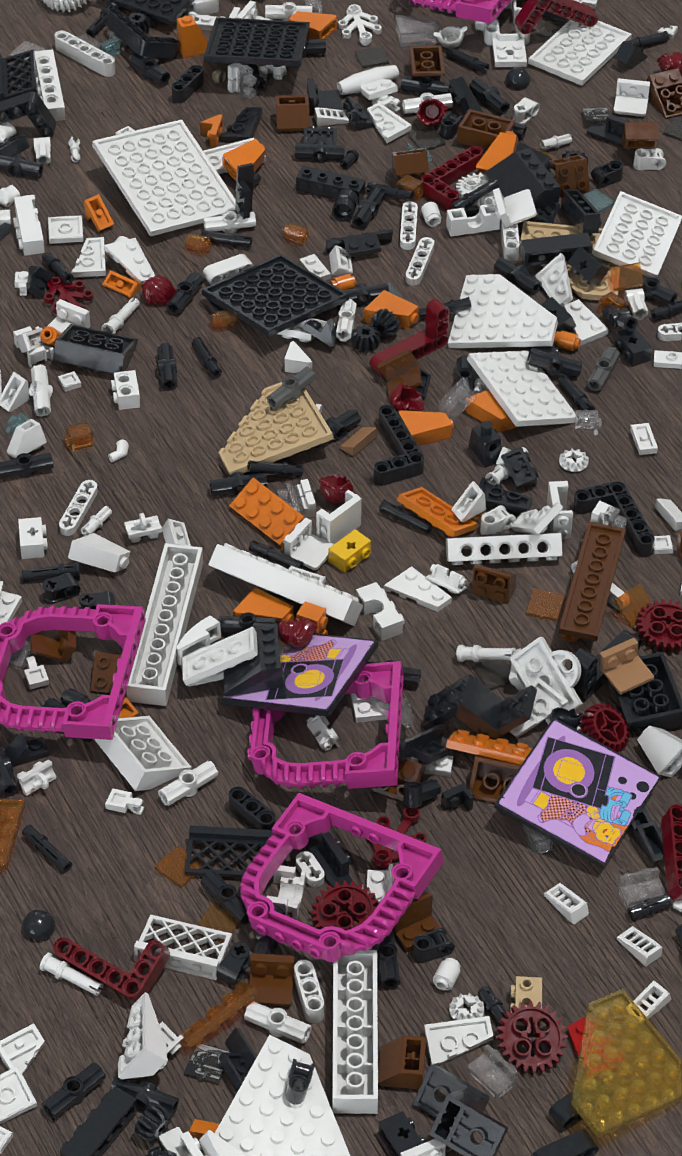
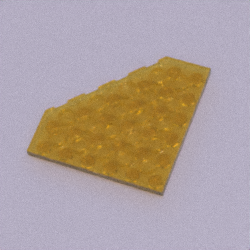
(623, 1066)

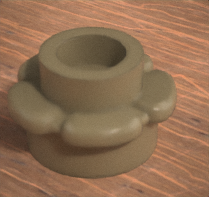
(219, 76)

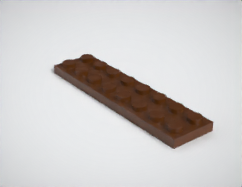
(592, 581)

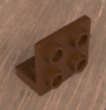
(571, 173)
(400, 369)
(54, 644)
(104, 668)
(415, 921)
(272, 978)

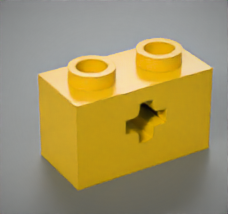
(349, 551)

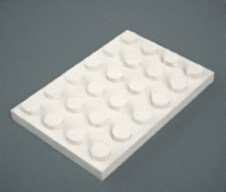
(579, 50)
(636, 234)
(521, 388)

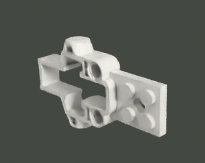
(507, 48)

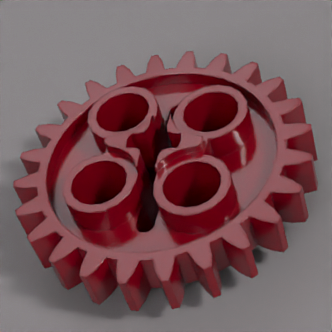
(661, 625)
(358, 900)
(512, 1036)

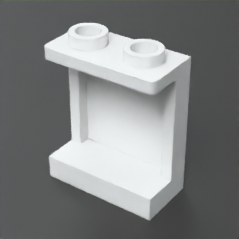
(563, 520)
(341, 521)

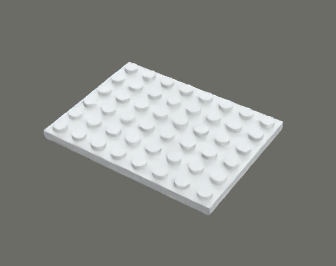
(165, 177)

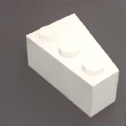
(28, 225)

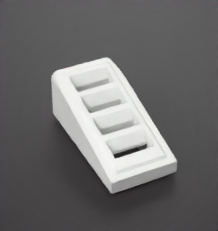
(328, 117)
(573, 913)
(644, 957)
(653, 988)

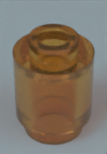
(295, 232)
(198, 243)
(222, 319)

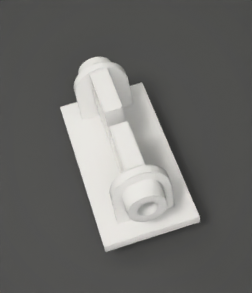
(454, 583)
(327, 737)

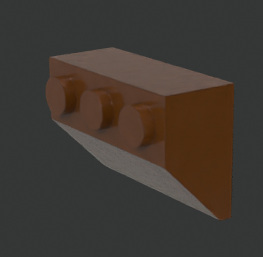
(482, 128)
(491, 777)

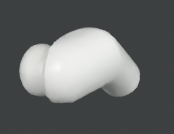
(121, 451)

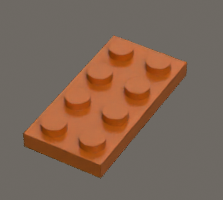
(266, 511)
(436, 512)
(484, 746)

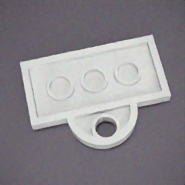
(540, 662)

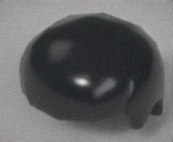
(518, 78)
(567, 717)
(38, 925)

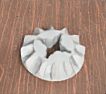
(568, 463)
(459, 1013)

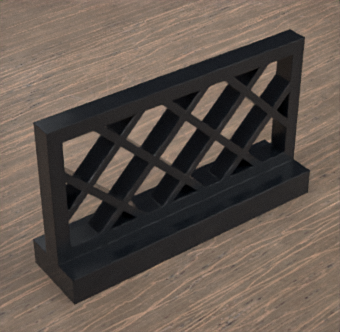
(6, 78)
(230, 839)

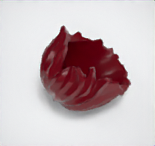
(671, 62)
(431, 112)
(158, 290)
(406, 399)
(334, 488)
(296, 632)

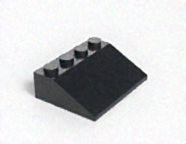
(525, 171)
(94, 349)
(262, 671)
(656, 701)

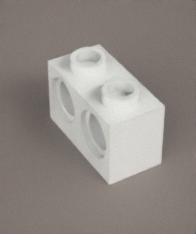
(126, 390)

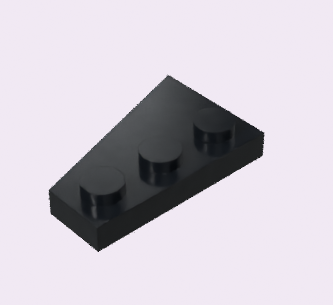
(244, 126)
(511, 500)

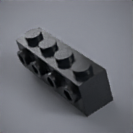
(328, 183)
(580, 211)
(545, 249)
(101, 1125)

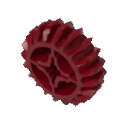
(605, 726)

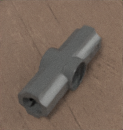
(603, 369)
(291, 387)

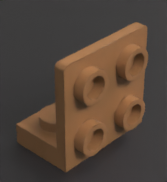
(624, 666)

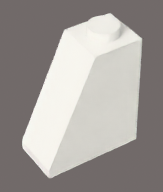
(99, 553)
(662, 750)

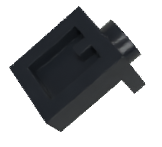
(455, 796)

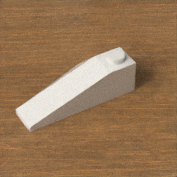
(144, 1043)

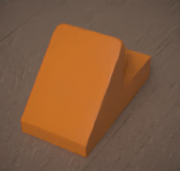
(212, 129)
(98, 213)

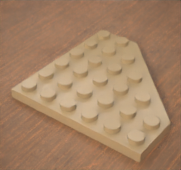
(581, 288)
(275, 433)

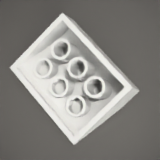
(143, 753)

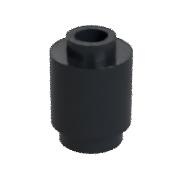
(72, 695)

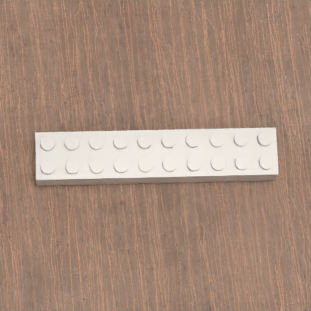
(165, 624)

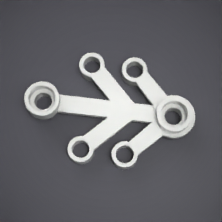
(354, 12)

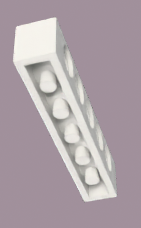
(48, 83)
(552, 540)

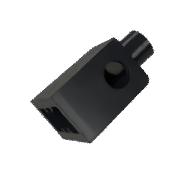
(485, 443)

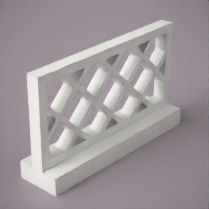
(182, 961)

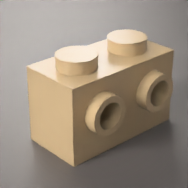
(527, 990)

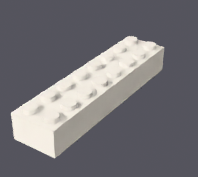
(285, 582)
(355, 1034)

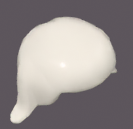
(451, 36)

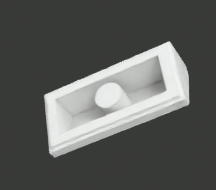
(339, 262)
(670, 513)
(175, 533)

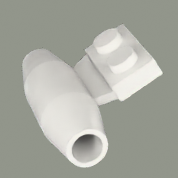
(371, 82)

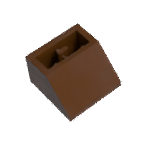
(292, 112)
(640, 135)
(410, 162)
(493, 583)
(408, 771)
(402, 1062)

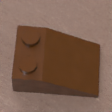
(426, 61)

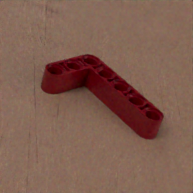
(569, 9)
(437, 181)
(424, 342)
(672, 845)
(110, 972)

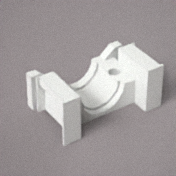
(36, 354)
(290, 889)

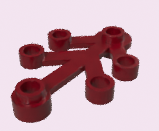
(58, 285)
(387, 853)

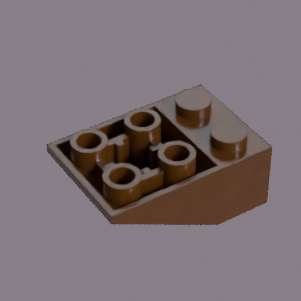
(666, 92)

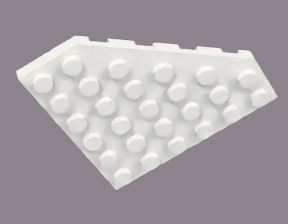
(500, 316)
(267, 1123)

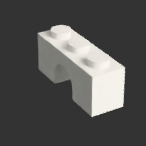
(460, 224)
(387, 621)

